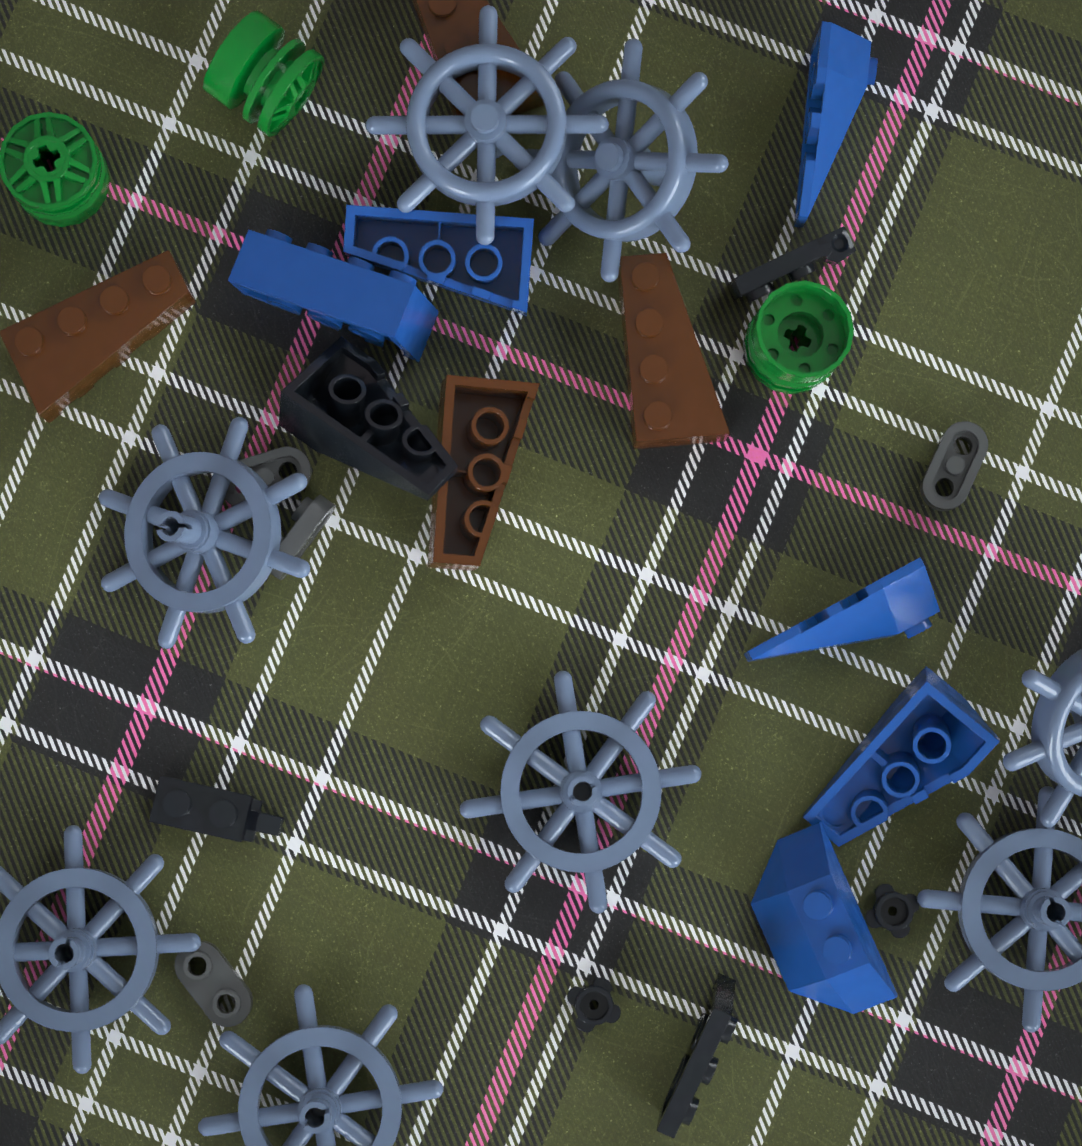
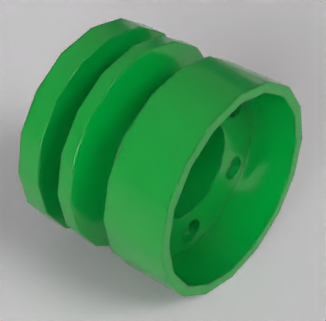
(258, 70)
(72, 189)
(814, 317)

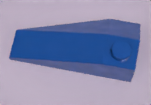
(836, 83)
(877, 611)
(911, 751)

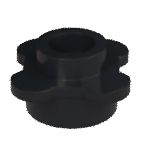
(905, 907)
(588, 1017)

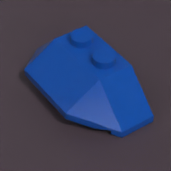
(818, 926)

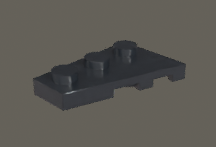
(699, 1066)

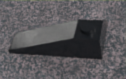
(357, 418)

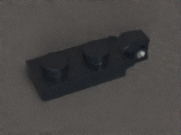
(795, 264)
(211, 811)

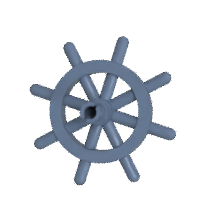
(486, 124)
(627, 162)
(203, 533)
(1049, 737)
(580, 791)
(1037, 910)
(80, 948)
(320, 1105)

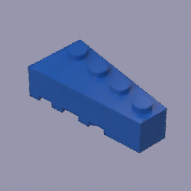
(445, 251)
(335, 291)

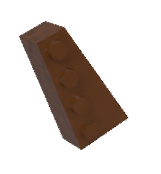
(456, 25)
(92, 332)
(665, 369)
(481, 432)

